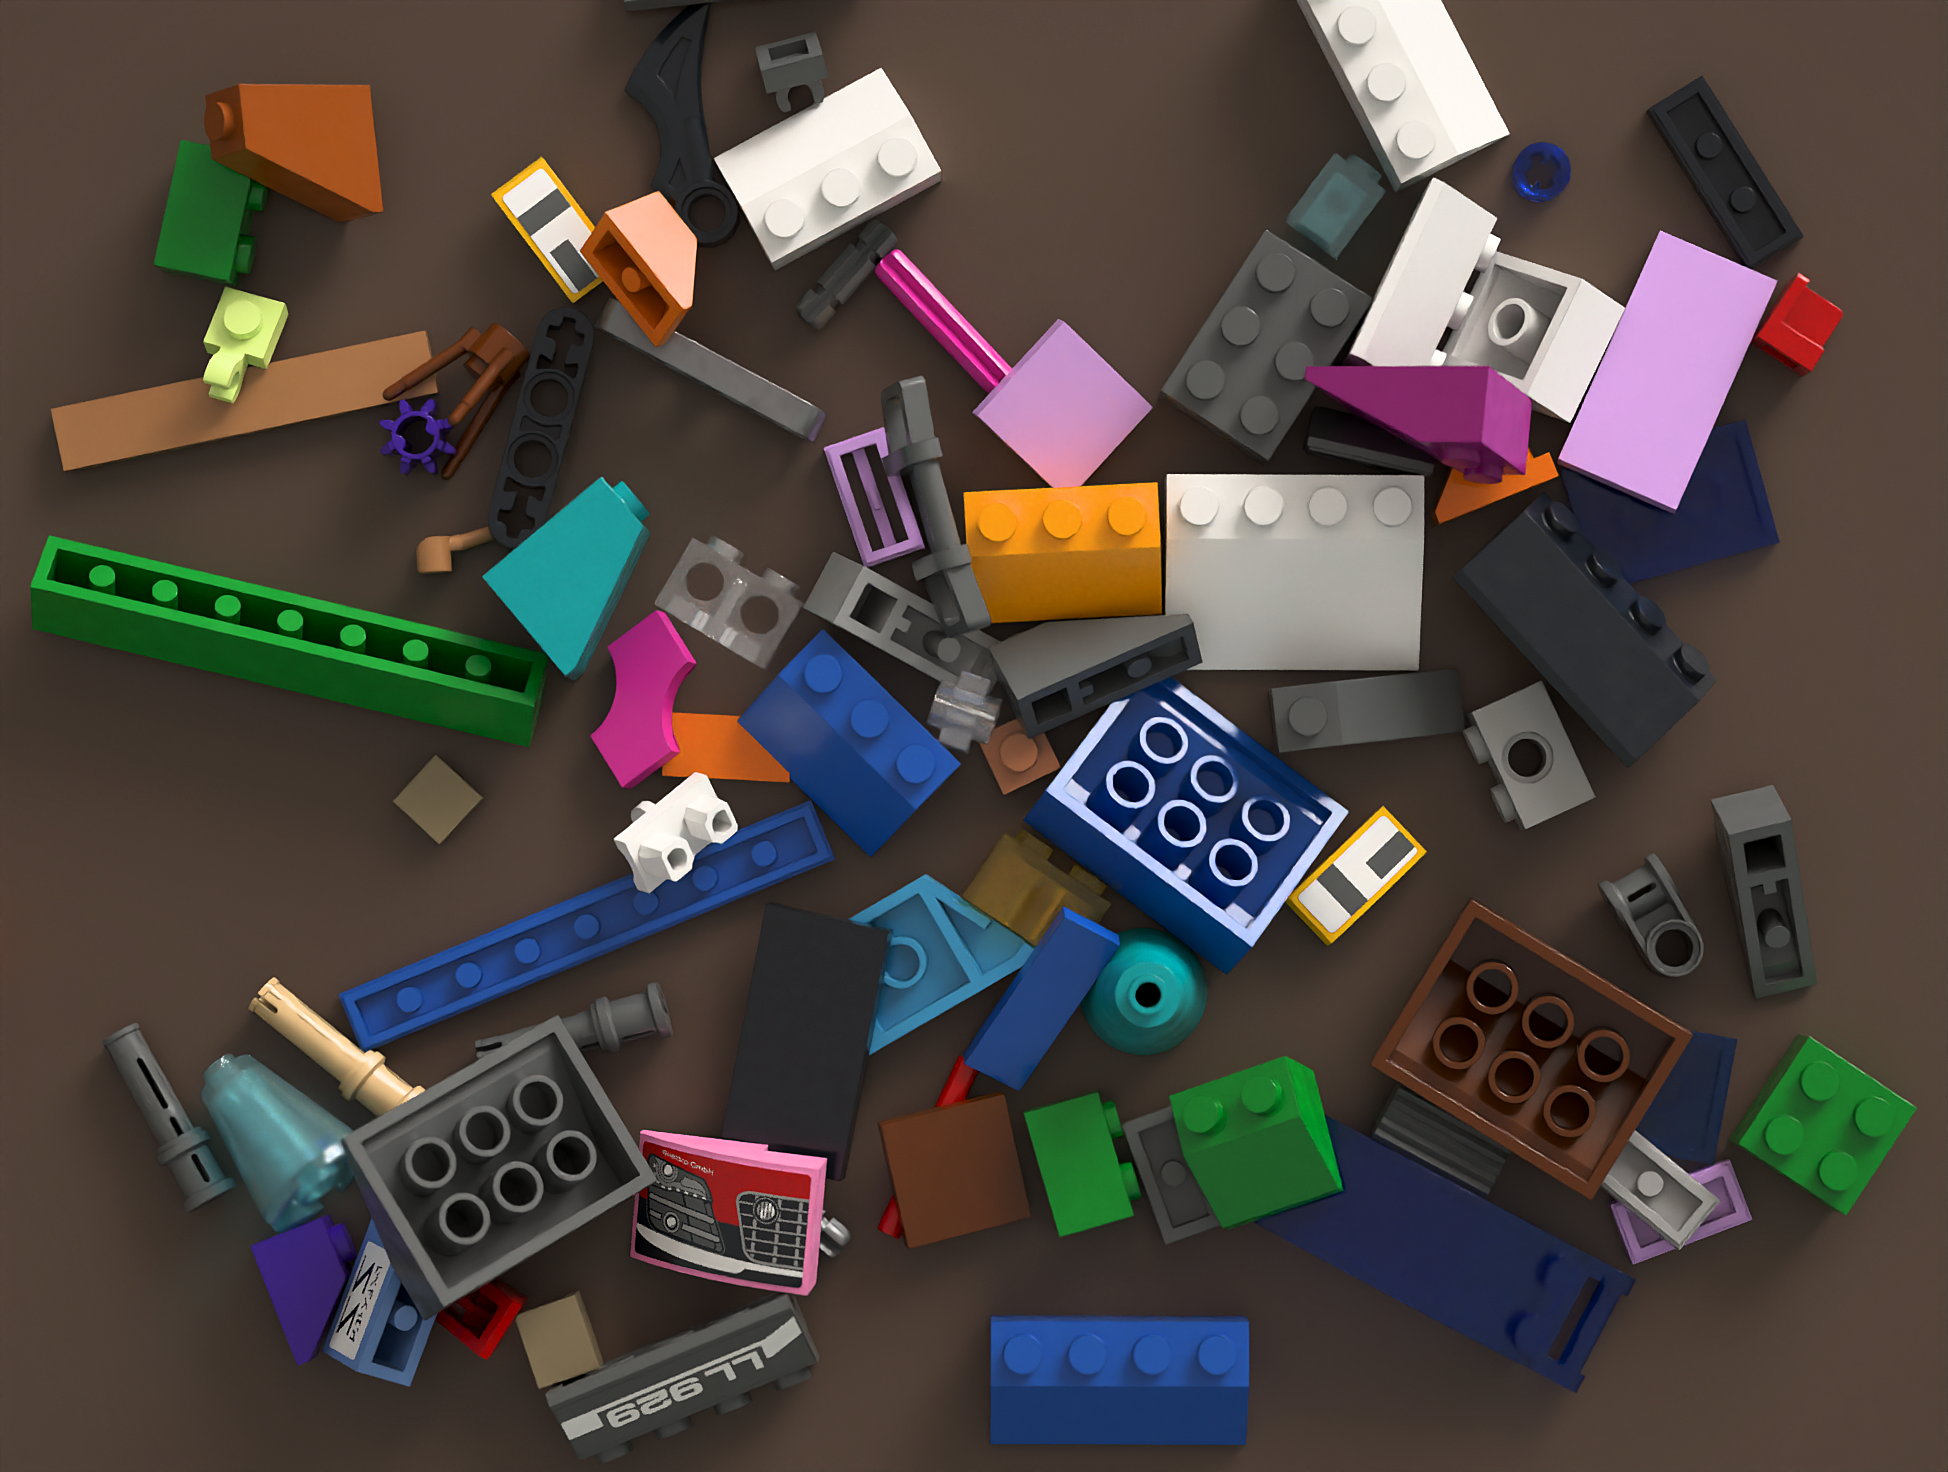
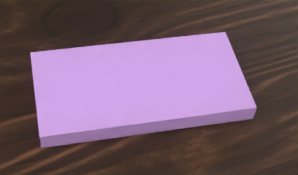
(1667, 372)

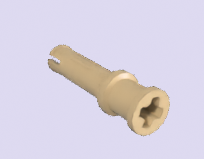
(360, 1073)

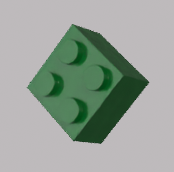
(1822, 1124)

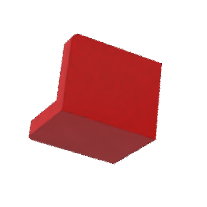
(1797, 327)

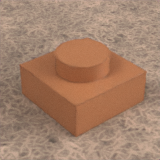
(1018, 759)

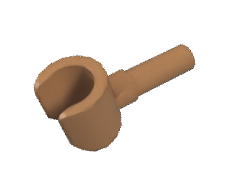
(435, 551)

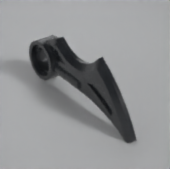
(671, 91)

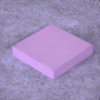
(1062, 408)

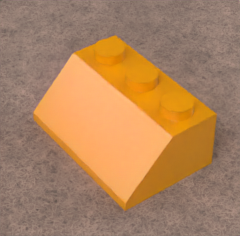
(1066, 551)

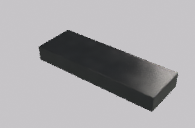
(1724, 173)

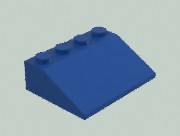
(1187, 819)

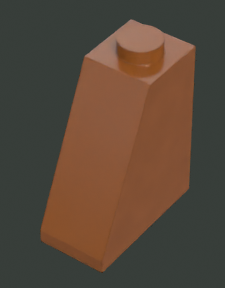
(301, 143)

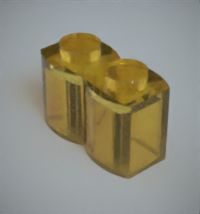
(1028, 891)

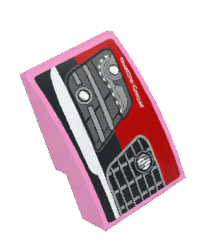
(730, 1212)

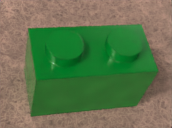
(208, 219)
(1080, 1162)

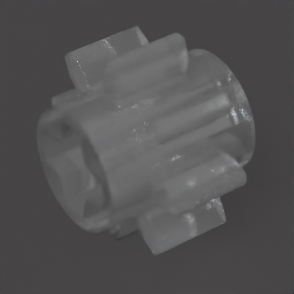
(965, 712)

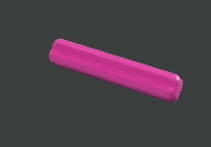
(942, 320)

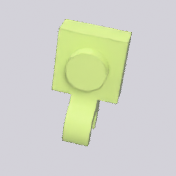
(240, 335)

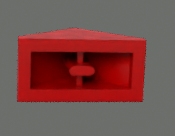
(483, 1317)

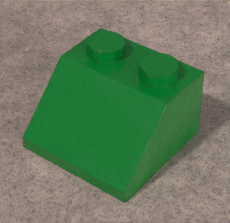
(1257, 1141)

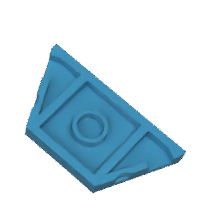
(937, 955)

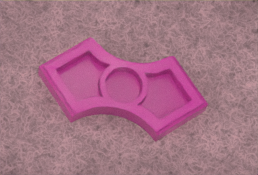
(649, 671)

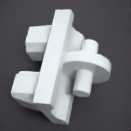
(673, 831)

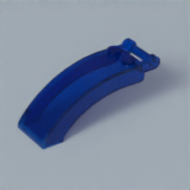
(1454, 1257)

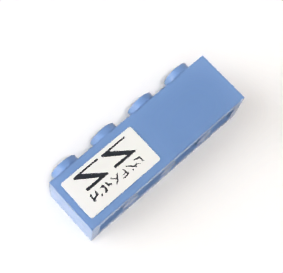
(376, 1320)

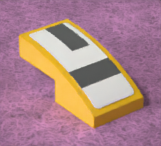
(550, 226)
(1355, 876)

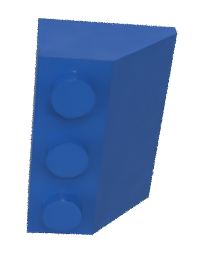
(848, 743)

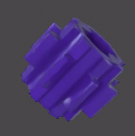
(401, 446)

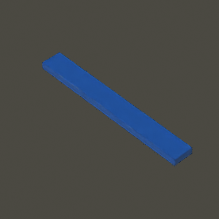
(582, 929)

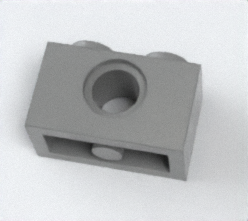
(1560, 778)

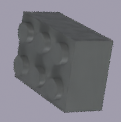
(1253, 351)

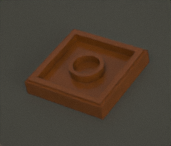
(954, 1169)

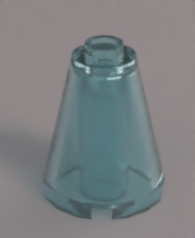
(277, 1139)

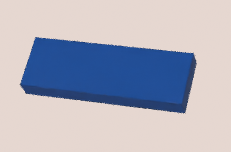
(1041, 999)

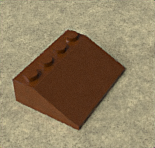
(1531, 1048)

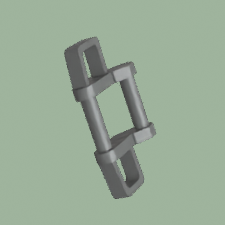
(916, 453)

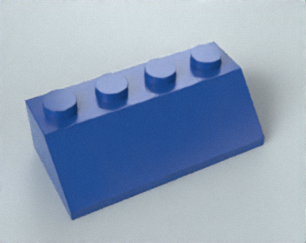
(1119, 1379)

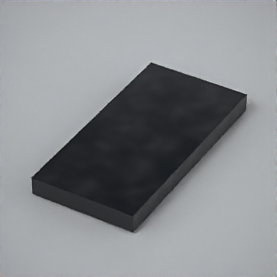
(807, 1034)

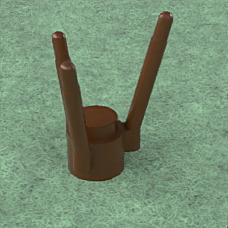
(494, 366)

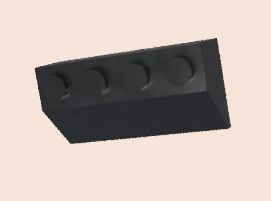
(1586, 628)

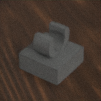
(792, 64)

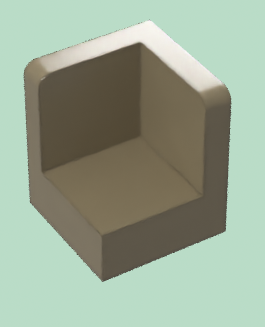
(559, 1340)

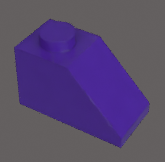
(306, 1280)

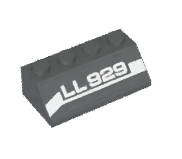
(684, 1374)

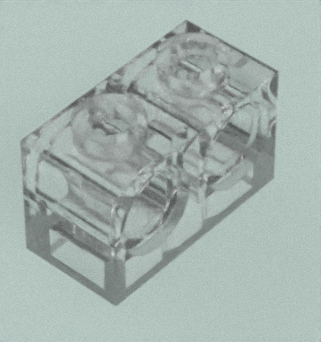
(723, 616)

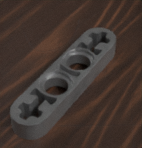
(717, 374)

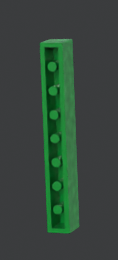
(288, 641)

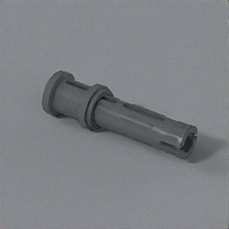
(606, 1023)
(181, 1145)

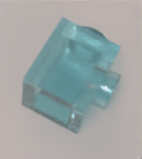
(1337, 203)

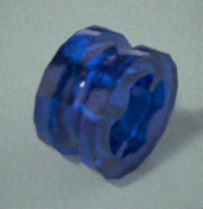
(1523, 165)

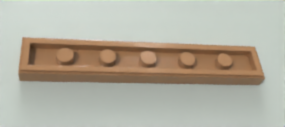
(269, 399)

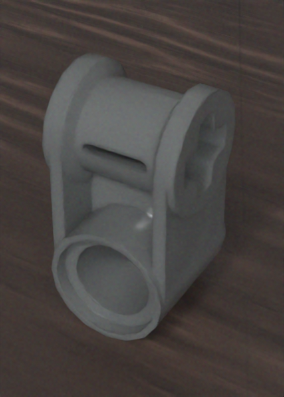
(1652, 915)

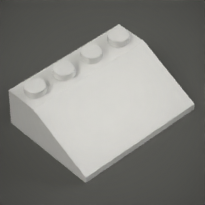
(1297, 569)

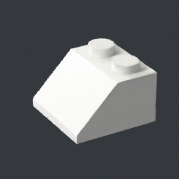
(1536, 332)

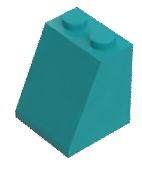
(574, 572)

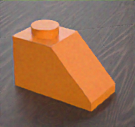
(646, 262)

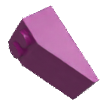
(1450, 412)

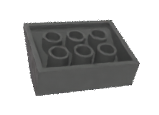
(494, 1166)

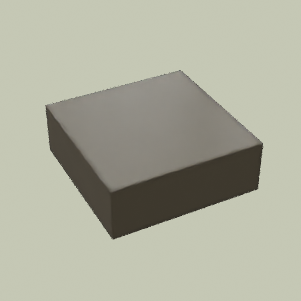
(438, 799)

